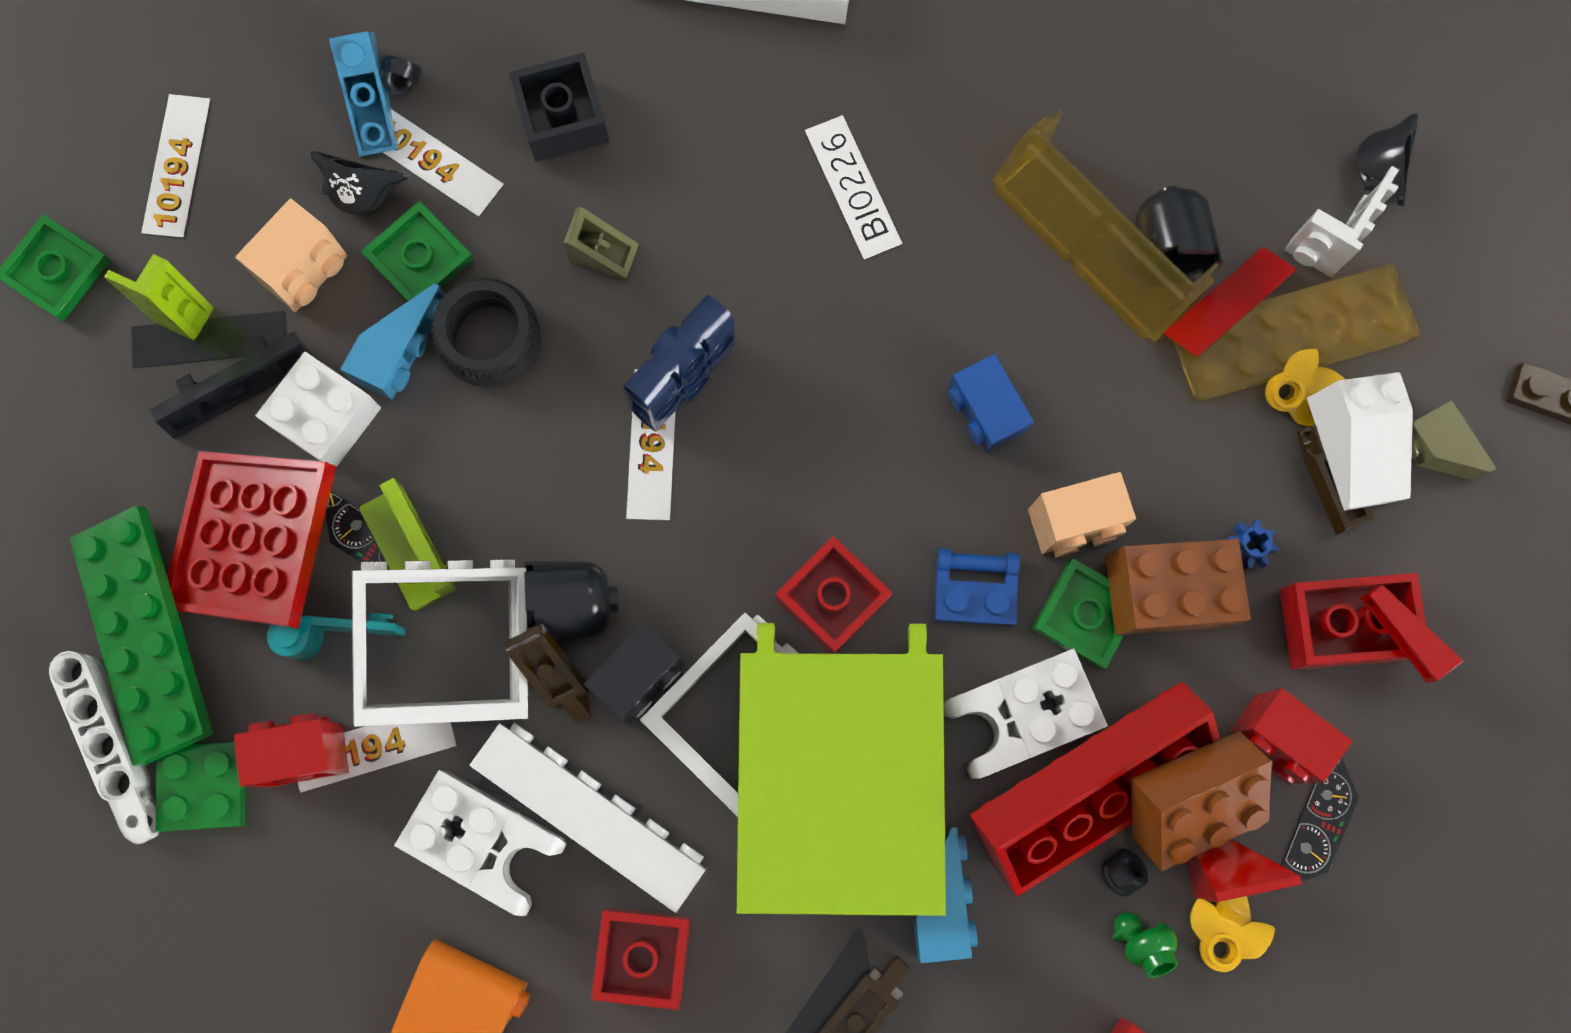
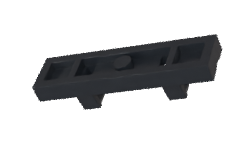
(229, 387)

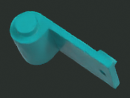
(307, 640)

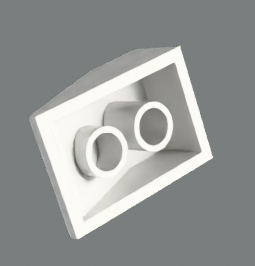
(1366, 438)

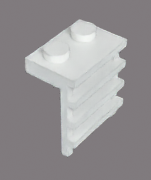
(1330, 243)

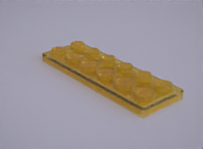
(1334, 317)

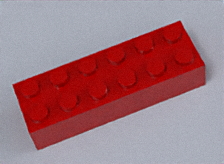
(1088, 791)

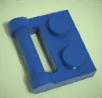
(976, 601)

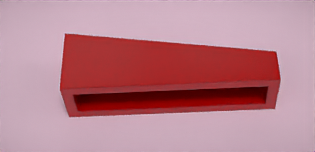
(1416, 641)

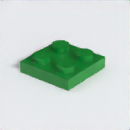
(417, 253)
(53, 267)
(1080, 615)
(199, 789)

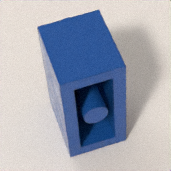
(989, 404)

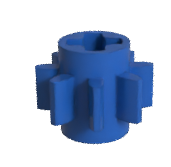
(1262, 539)

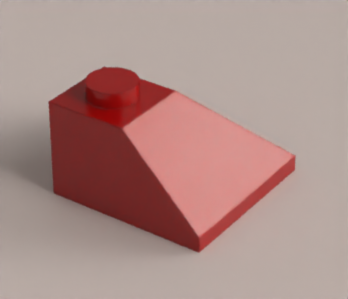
(1235, 873)

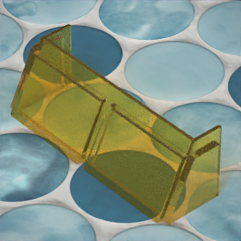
(1095, 235)

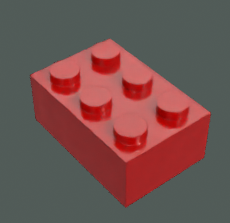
(1332, 625)

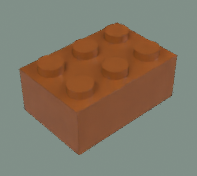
(1177, 586)
(1201, 800)

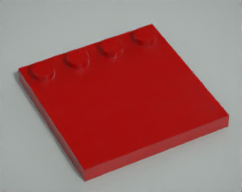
(249, 537)

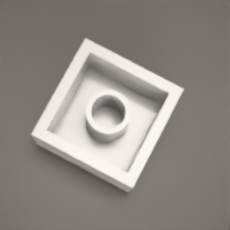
(318, 410)

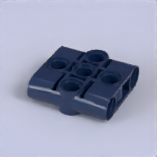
(680, 363)

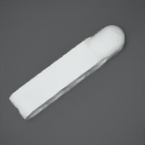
(90, 733)

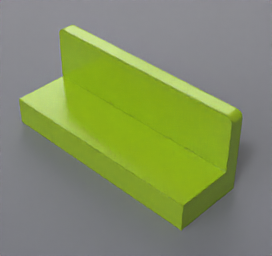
(165, 297)
(403, 539)

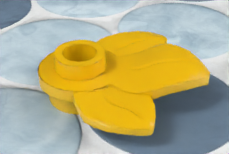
(1304, 380)
(1229, 924)

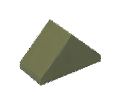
(599, 245)

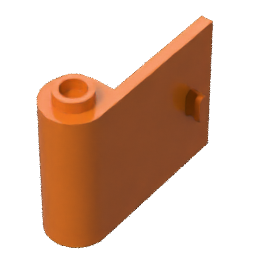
(459, 995)

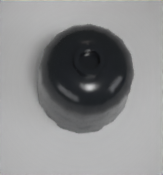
(1181, 228)
(568, 598)

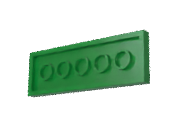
(140, 636)

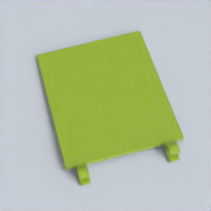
(841, 782)

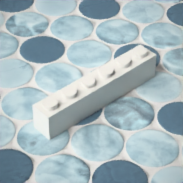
(588, 816)

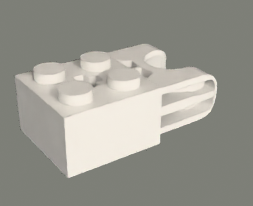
(1016, 713)
(490, 839)

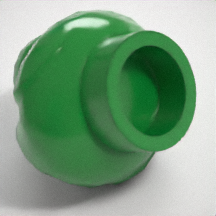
(1149, 948)

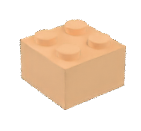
(293, 255)
(1081, 514)

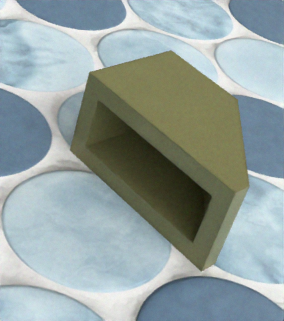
(1448, 444)

